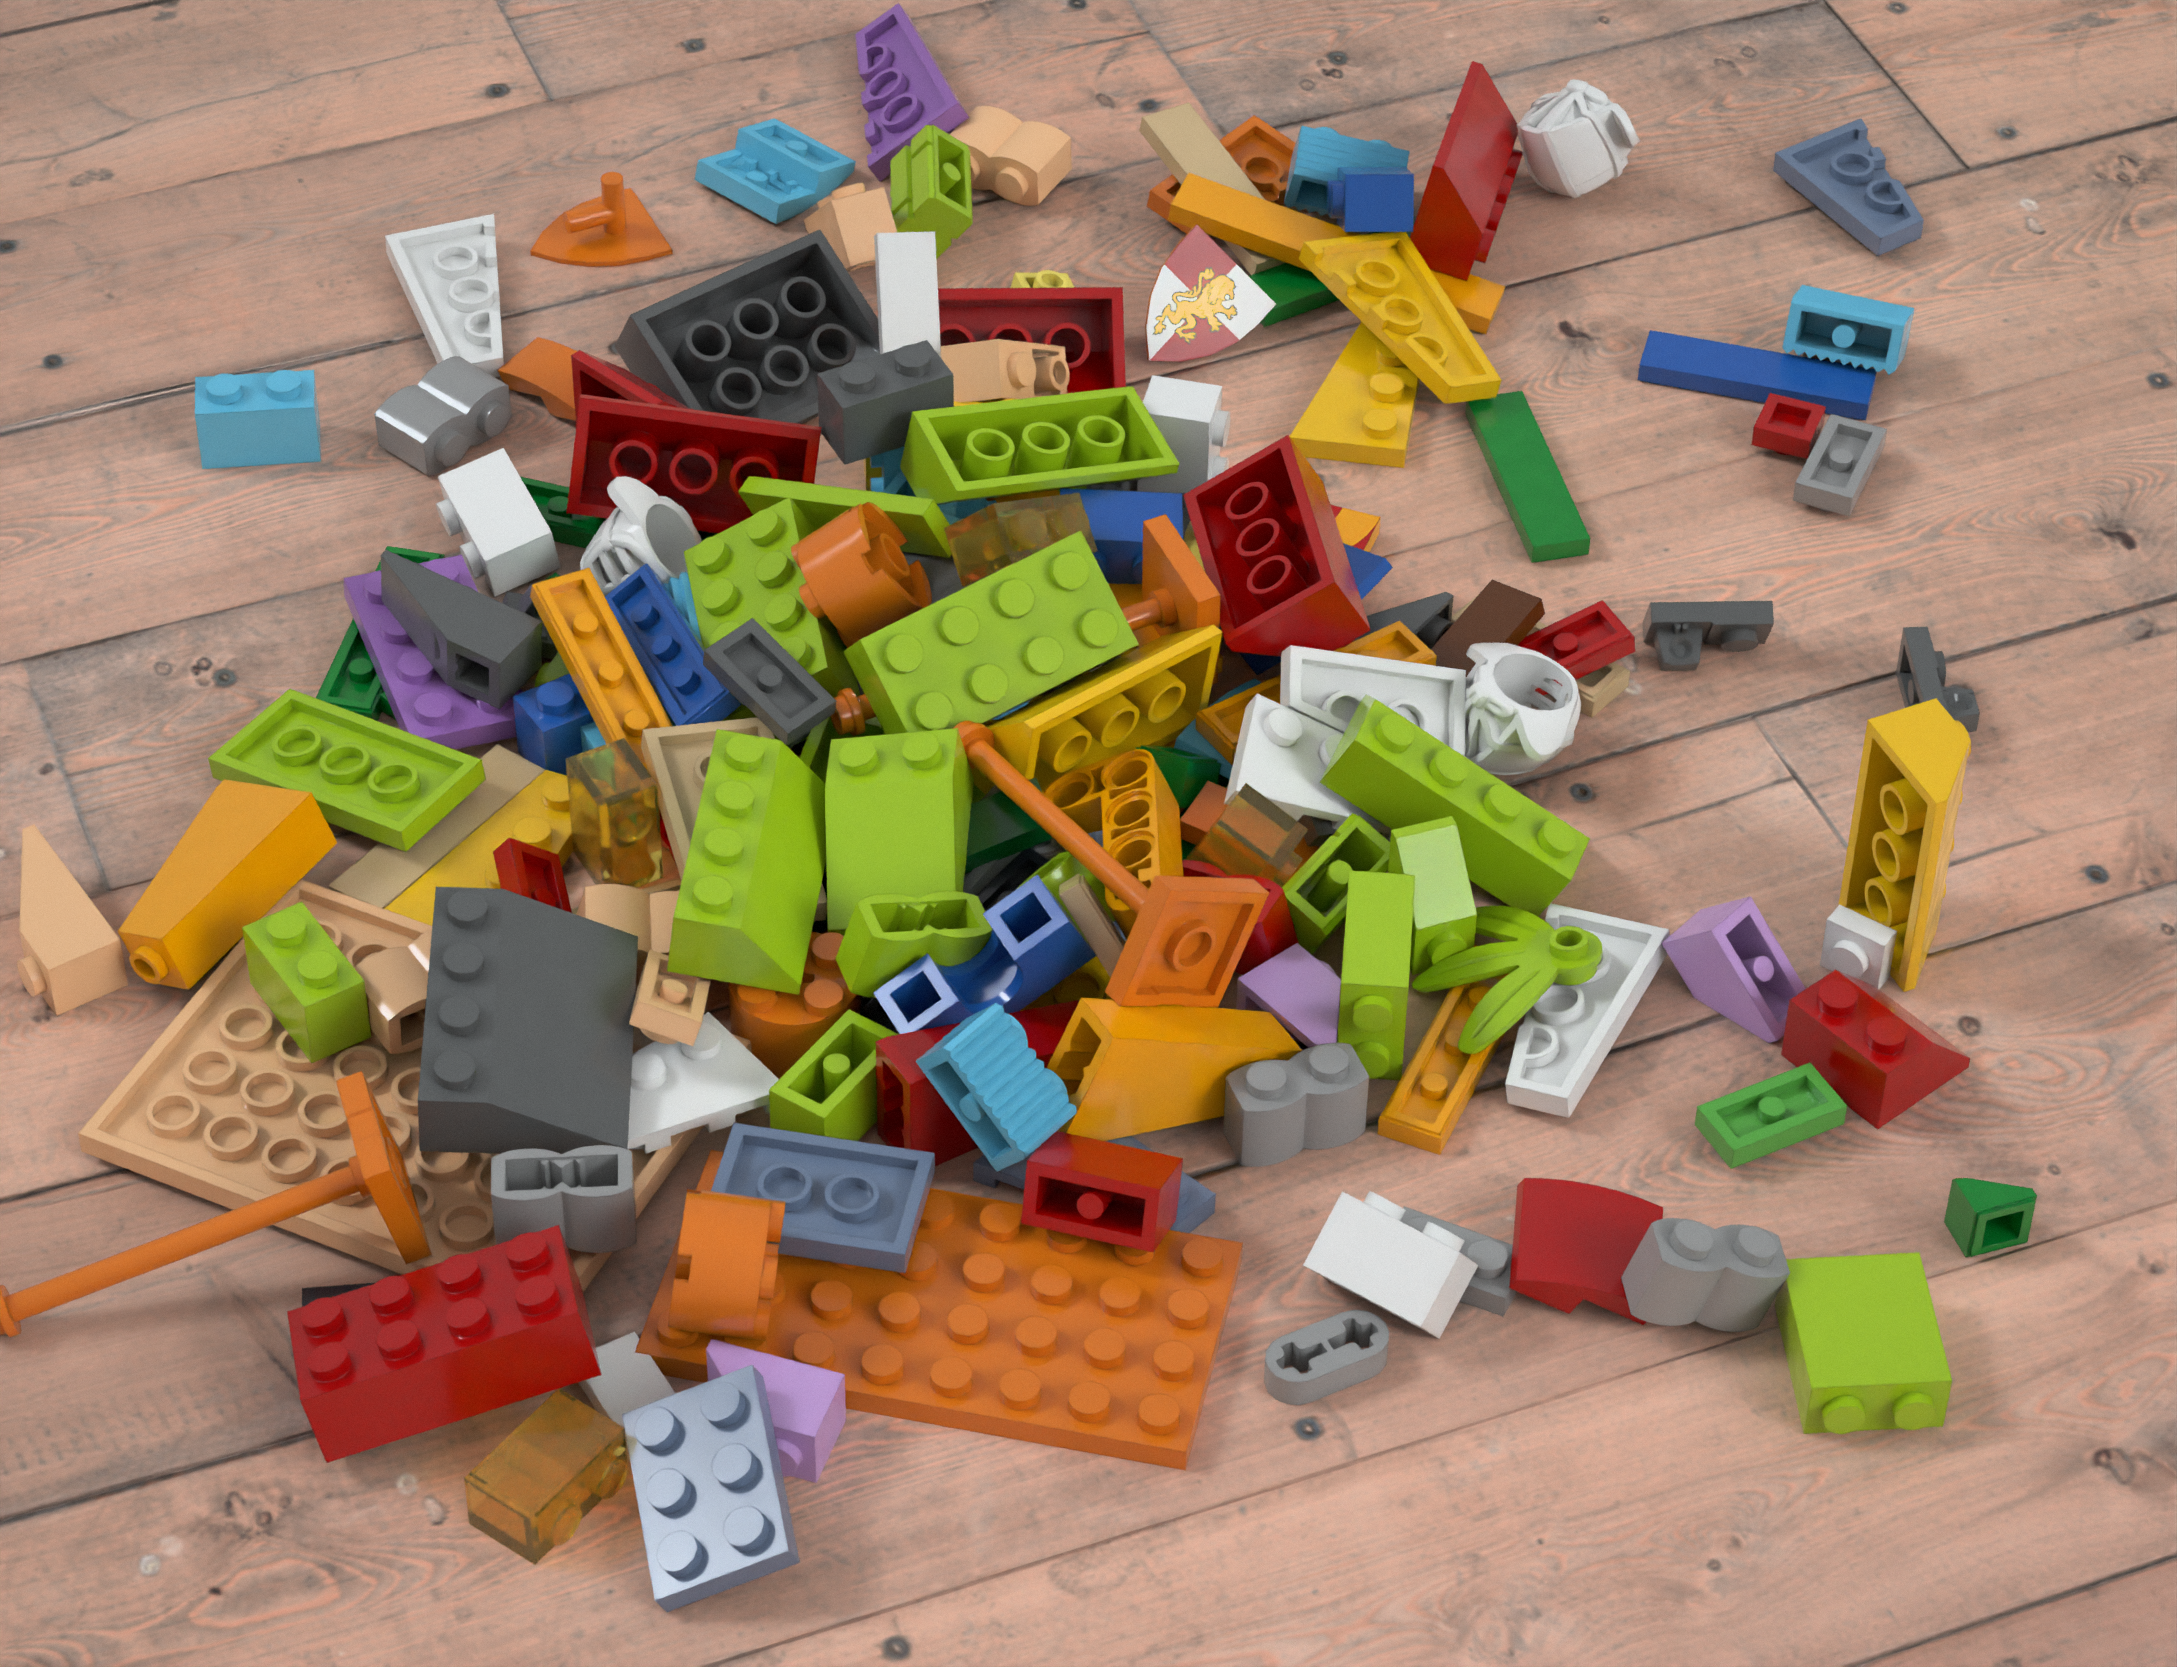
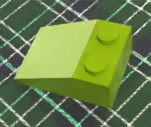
(895, 818)

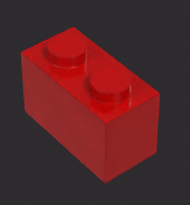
(1102, 1191)

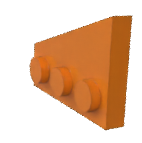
(1257, 150)

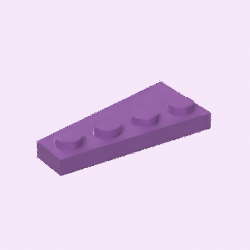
(901, 88)

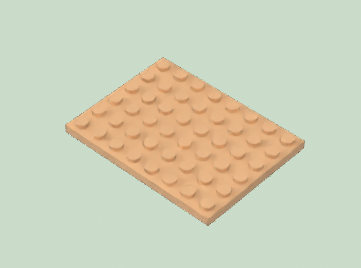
(244, 1114)

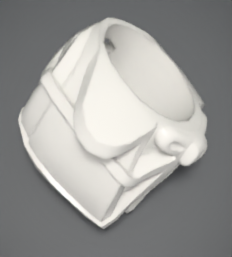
(1575, 139)
(639, 532)
(1499, 722)

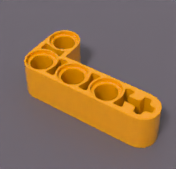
(1136, 815)

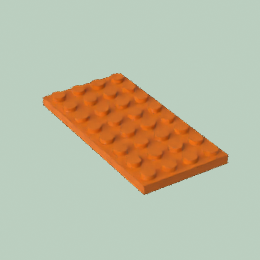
(1000, 1330)

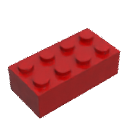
(442, 1343)

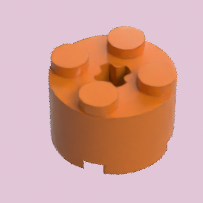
(860, 573)
(789, 1024)
(726, 1264)

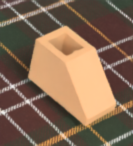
(851, 221)
(1005, 370)

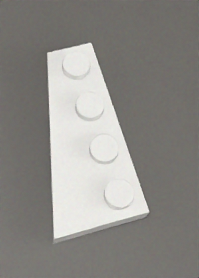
(1577, 1025)
(693, 1086)

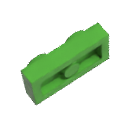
(1770, 1115)

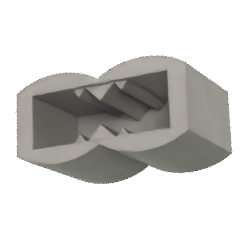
(443, 415)
(1295, 1104)
(580, 1190)
(1705, 1275)

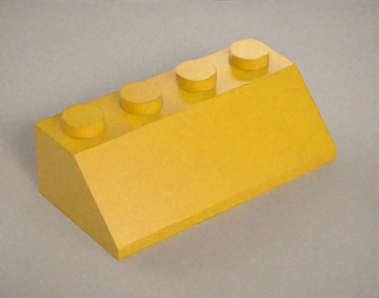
(1120, 706)
(1905, 827)

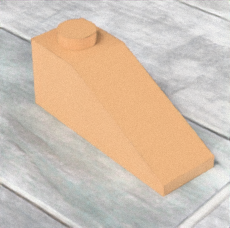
(63, 935)

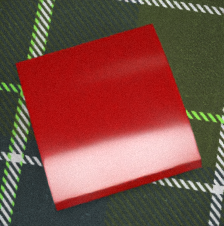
(1576, 1243)

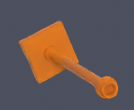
(1174, 600)
(1185, 926)
(374, 1171)

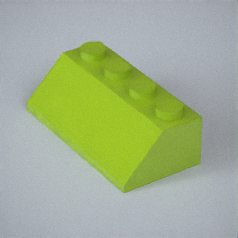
(1033, 446)
(1414, 778)
(751, 867)

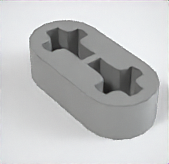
(1326, 1357)

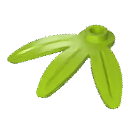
(1532, 956)

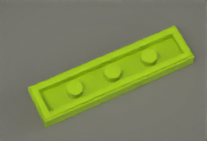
(915, 516)

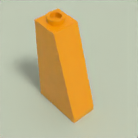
(221, 876)
(1158, 1064)

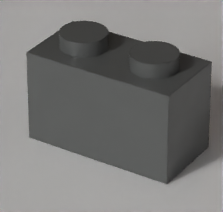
(871, 401)

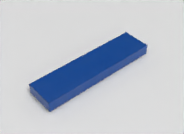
(1755, 373)
(669, 650)

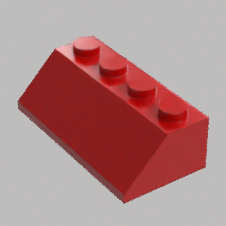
(1468, 179)
(1079, 318)
(683, 455)
(1276, 555)

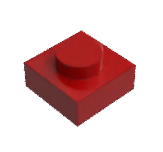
(1788, 426)

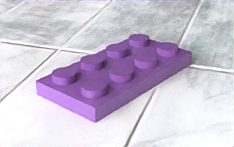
(411, 684)

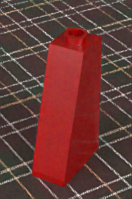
(910, 1107)

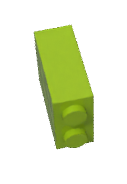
(1377, 970)
(1863, 1344)

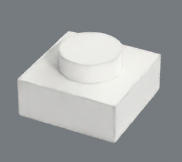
(1858, 946)

